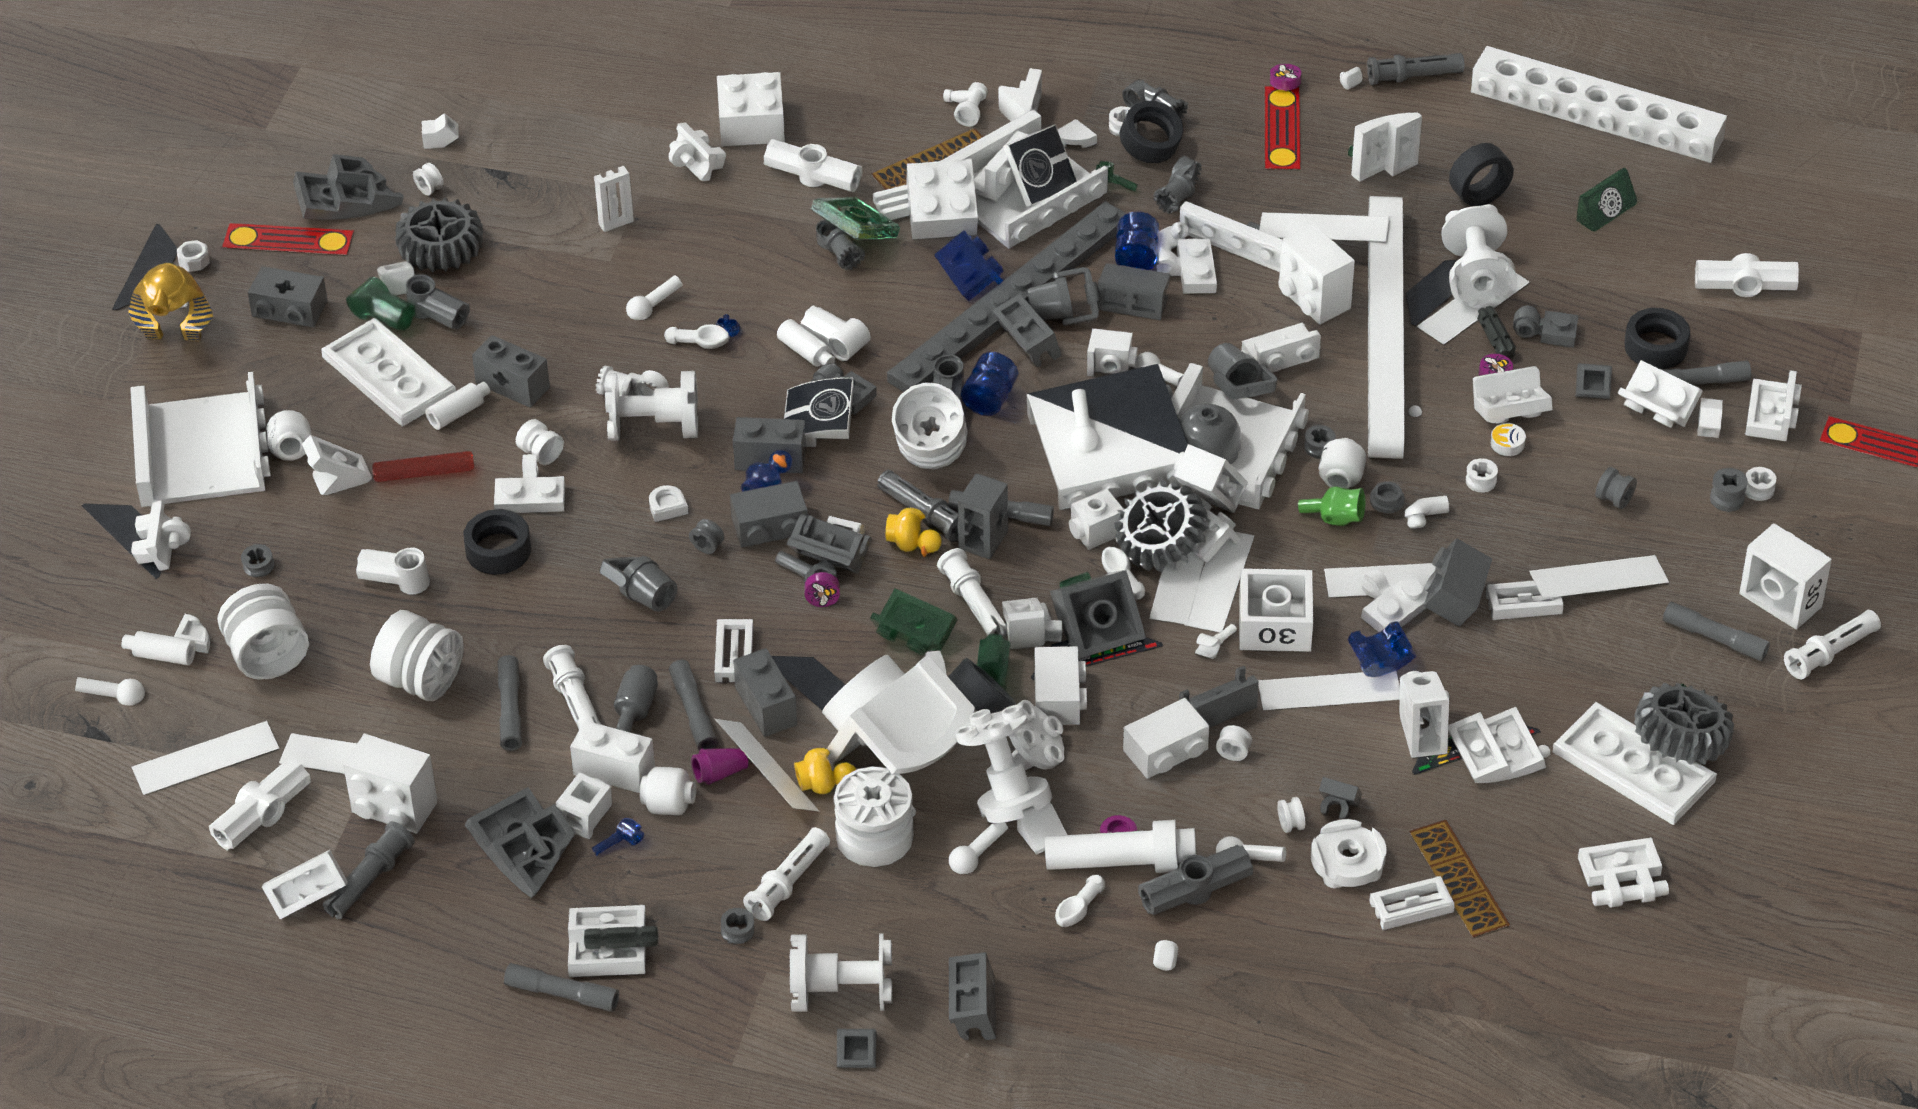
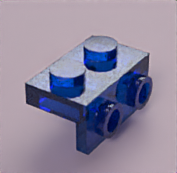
(968, 264)

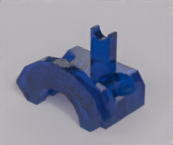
(1383, 651)

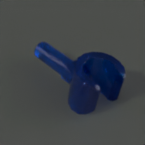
(626, 829)

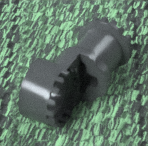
(1149, 93)
(1180, 185)
(839, 243)

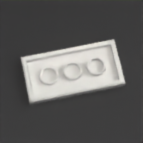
(387, 371)
(1614, 754)

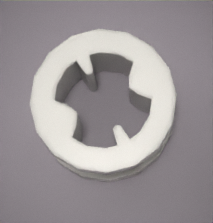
(1116, 119)
(428, 179)
(1478, 483)
(1760, 483)
(1234, 743)
(1291, 814)

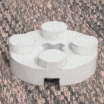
(1343, 870)

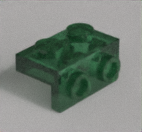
(915, 622)

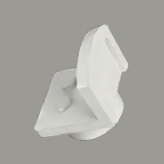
(898, 715)

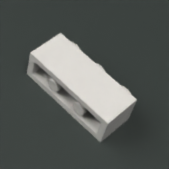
(1210, 477)

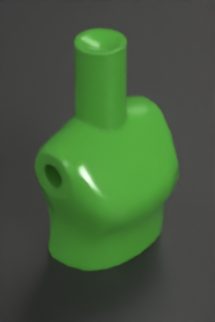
(1337, 506)

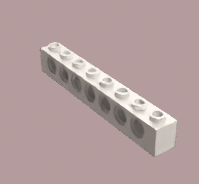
(1599, 104)

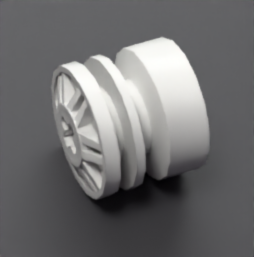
(918, 412)
(263, 631)
(416, 655)
(873, 816)

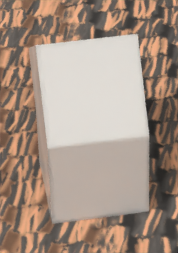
(439, 132)
(1710, 418)

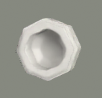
(193, 255)

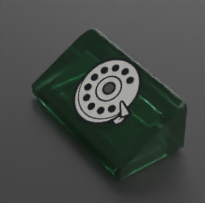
(1606, 201)

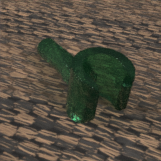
(1117, 179)

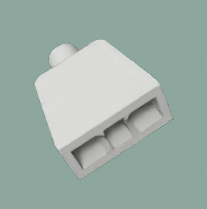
(1425, 698)

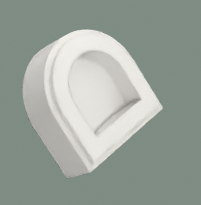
(667, 503)

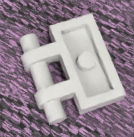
(1623, 862)

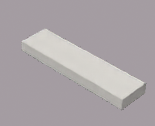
(1232, 235)

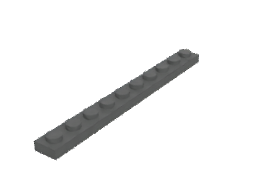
(979, 322)

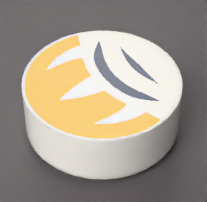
(1508, 439)

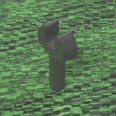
(802, 568)

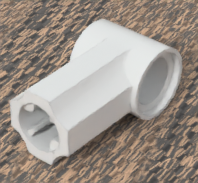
(841, 336)
(402, 568)

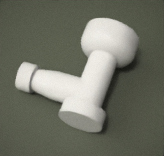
(967, 111)

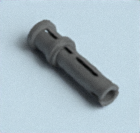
(1401, 68)
(935, 510)
(378, 858)

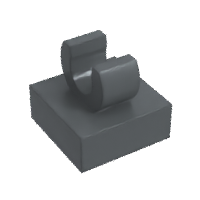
(1339, 793)

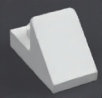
(1018, 101)
(335, 466)
(1024, 622)

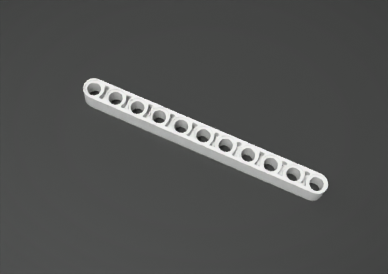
(1386, 334)

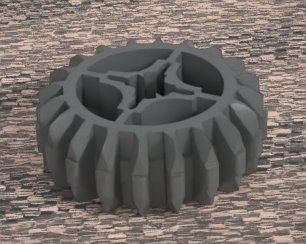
(439, 235)
(1178, 512)
(1684, 723)

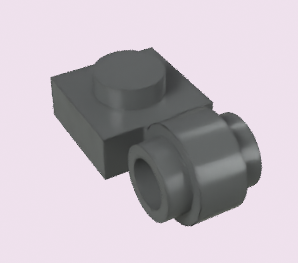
(1555, 327)
(863, 390)

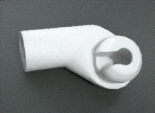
(1169, 236)
(1425, 506)

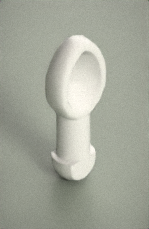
(706, 336)
(1116, 560)
(1075, 908)

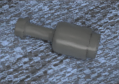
(635, 695)

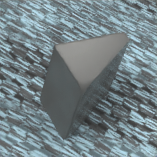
(1593, 381)
(856, 1048)

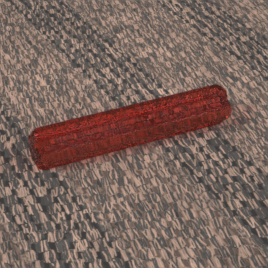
(423, 466)

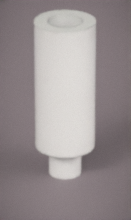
(805, 343)
(456, 404)
(160, 647)

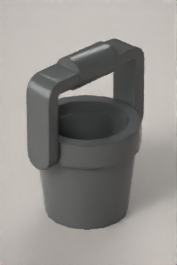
(1053, 299)
(1239, 373)
(641, 581)

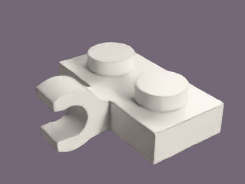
(1193, 265)
(531, 491)
(1393, 603)

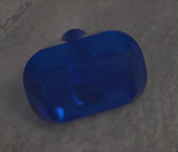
(729, 325)

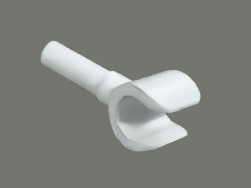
(1053, 628)
(1210, 645)

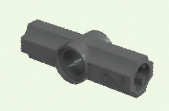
(1195, 879)

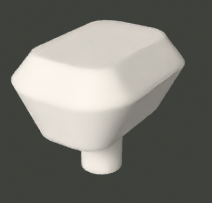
(1351, 78)
(1165, 955)

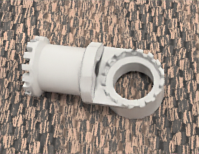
(633, 383)

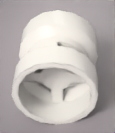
(536, 439)

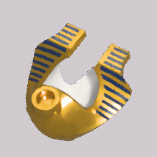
(166, 290)

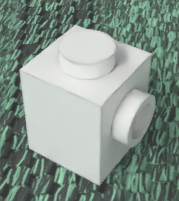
(1094, 519)

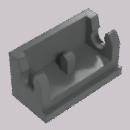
(1133, 291)
(1027, 328)
(829, 543)
(1227, 699)
(972, 995)

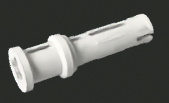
(966, 583)
(1811, 656)
(569, 682)
(812, 846)

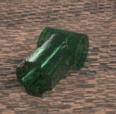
(375, 300)
(994, 658)

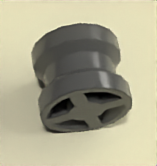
(1616, 487)
(1728, 489)

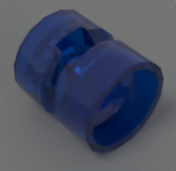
(1137, 241)
(989, 383)

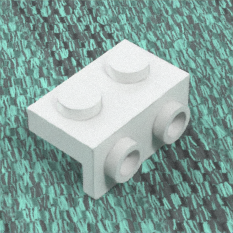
(997, 174)
(1510, 395)
(1772, 409)

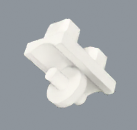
(694, 151)
(161, 534)

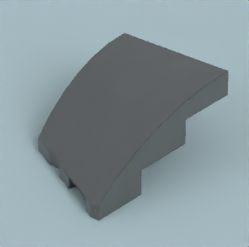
(346, 191)
(522, 838)

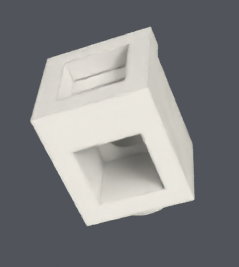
(1110, 352)
(584, 804)

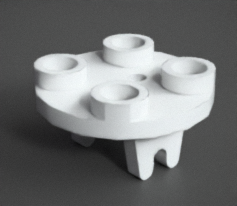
(1039, 740)

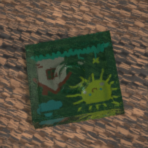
(855, 218)

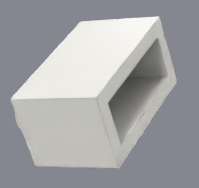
(1058, 683)
(1166, 738)
(612, 755)

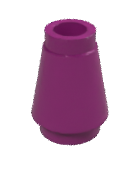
(716, 764)

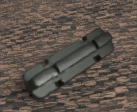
(1496, 332)
(621, 937)

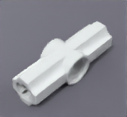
(813, 165)
(1746, 275)
(259, 804)

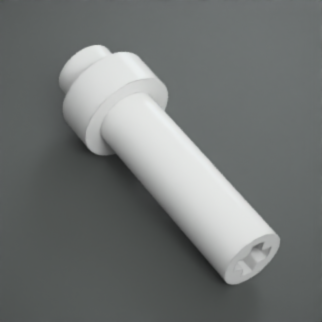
(1161, 846)

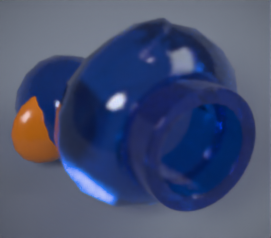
(765, 475)

